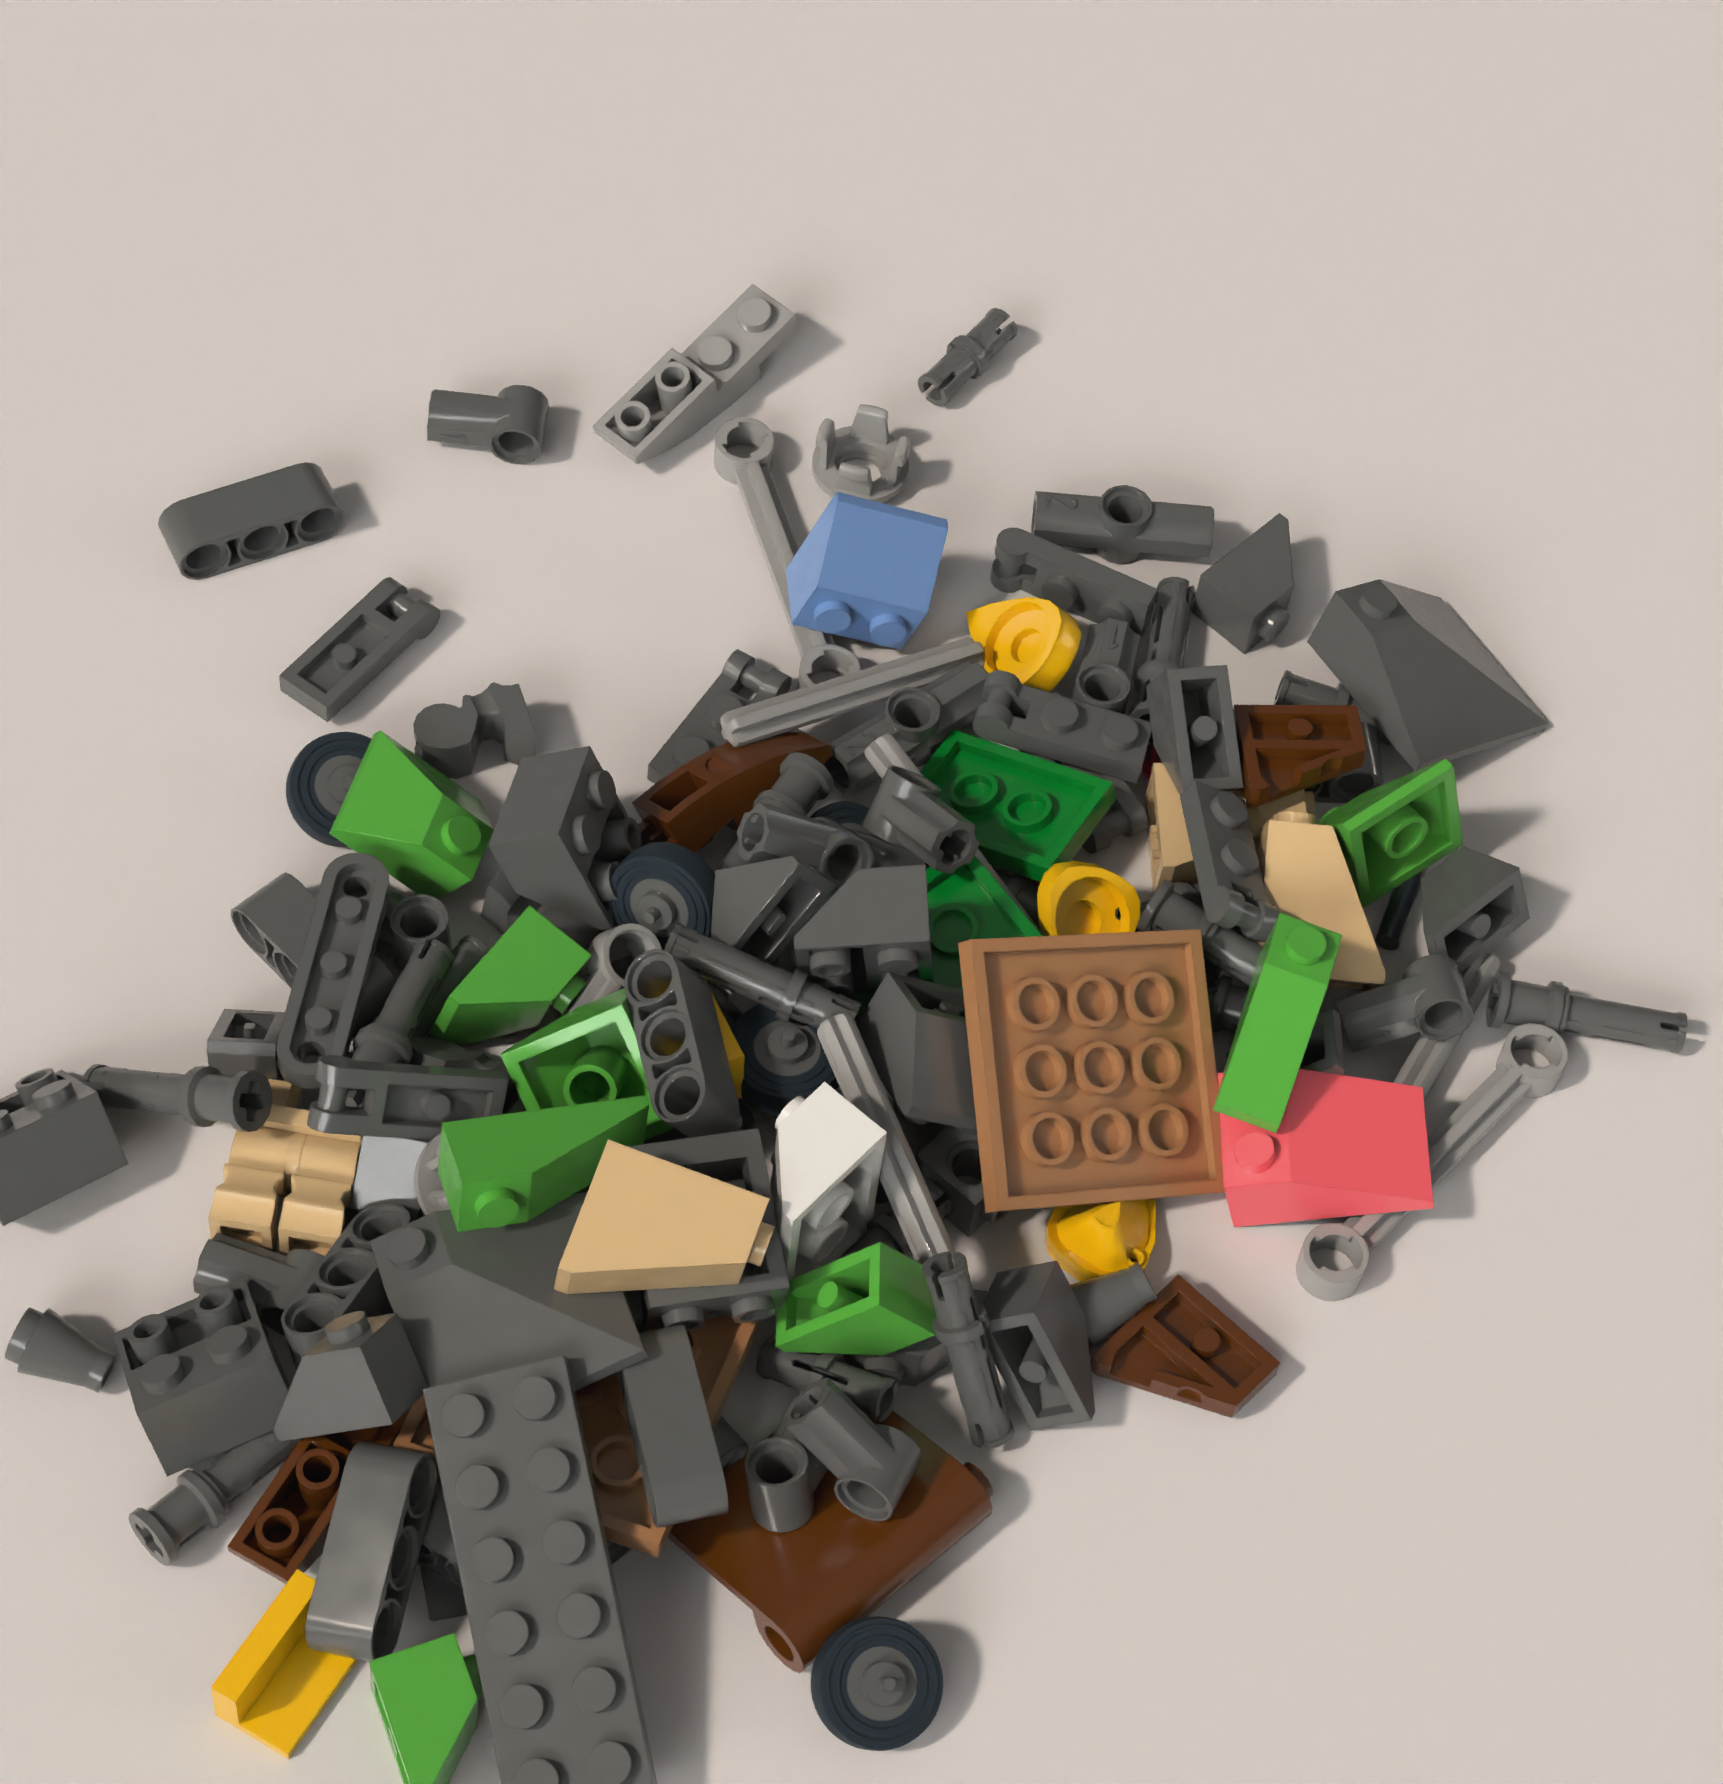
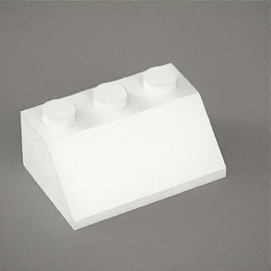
(823, 1177)

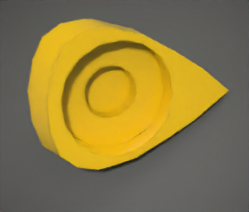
(1026, 639)
(1084, 899)
(1101, 1236)

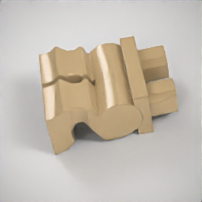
(282, 1160)

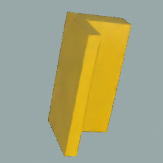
(275, 1680)

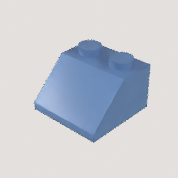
(866, 571)

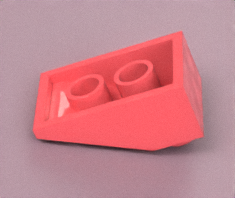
(1337, 1153)

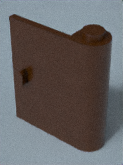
(837, 1563)

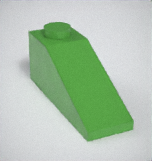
(1277, 1021)
(528, 1161)

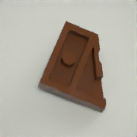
(1295, 747)
(1187, 1353)

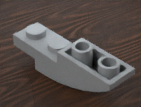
(699, 384)

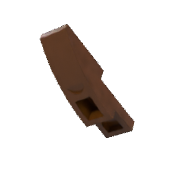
(717, 789)
(296, 1509)

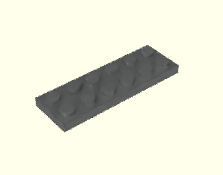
(538, 1578)

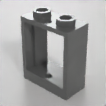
(725, 1158)

